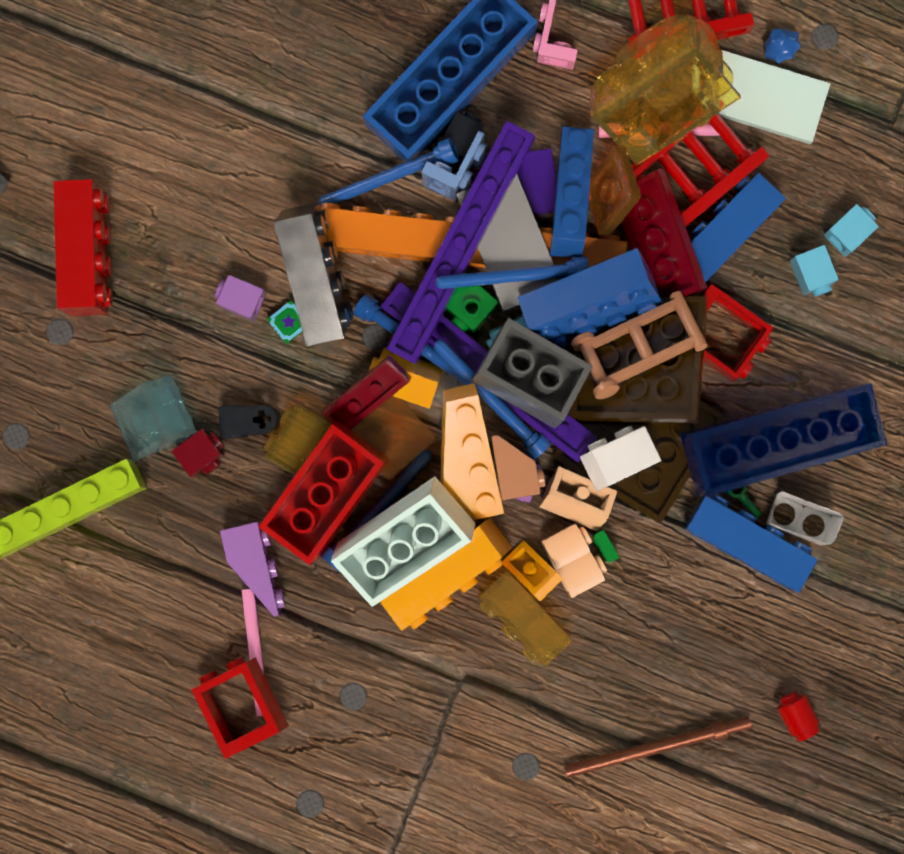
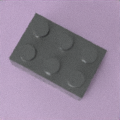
(532, 373)

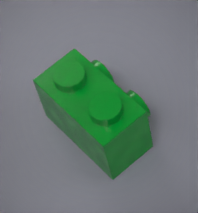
(471, 307)

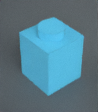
(851, 230)
(814, 271)

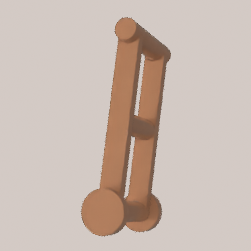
(588, 342)

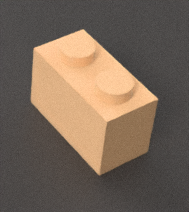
(577, 499)

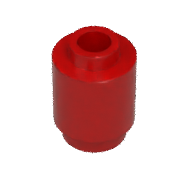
(798, 716)

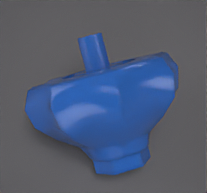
(782, 45)

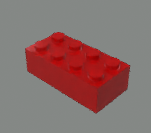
(81, 248)
(324, 493)

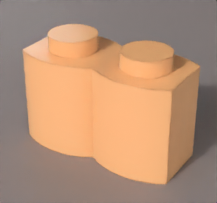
(573, 560)

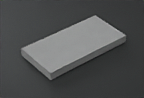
(513, 243)

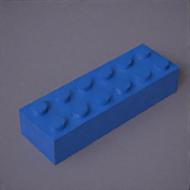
(449, 75)

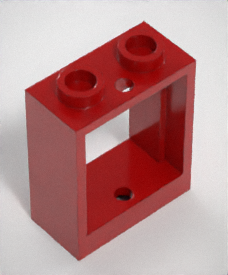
(758, 344)
(263, 695)

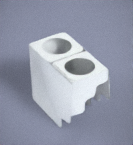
(832, 524)

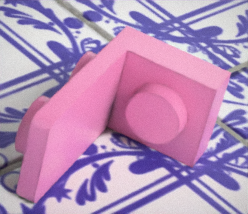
(556, 54)

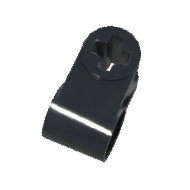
(242, 421)

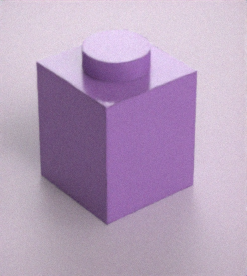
(240, 297)

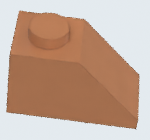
(515, 471)

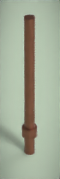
(718, 730)

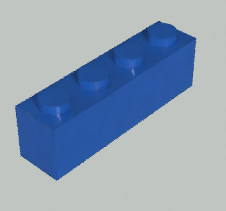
(572, 192)
(734, 223)
(751, 544)

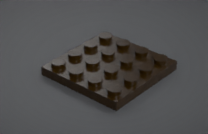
(658, 394)
(658, 486)

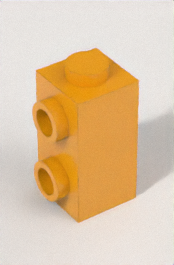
(423, 379)

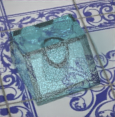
(153, 417)

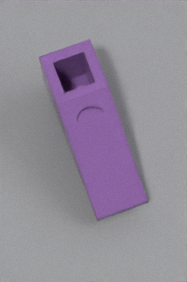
(249, 558)

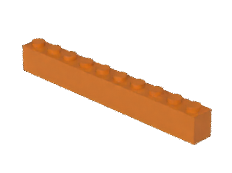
(421, 236)

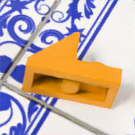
(532, 570)

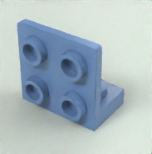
(440, 176)

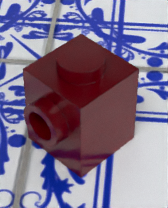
(200, 453)

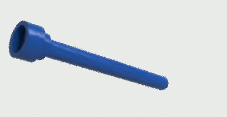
(445, 153)
(514, 275)
(369, 310)
(533, 441)
(388, 497)

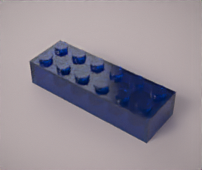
(783, 439)

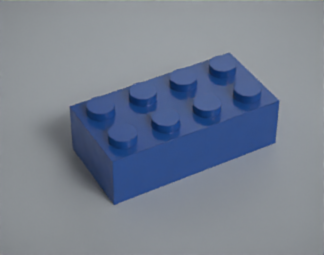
(591, 299)

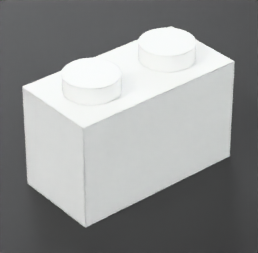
(619, 458)

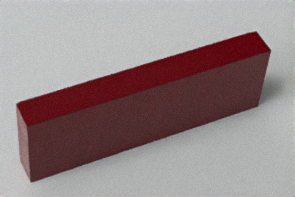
(367, 393)

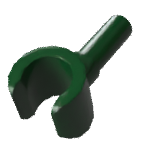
(744, 498)

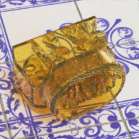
(662, 86)

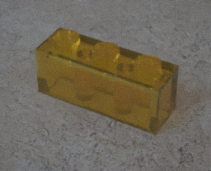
(524, 619)

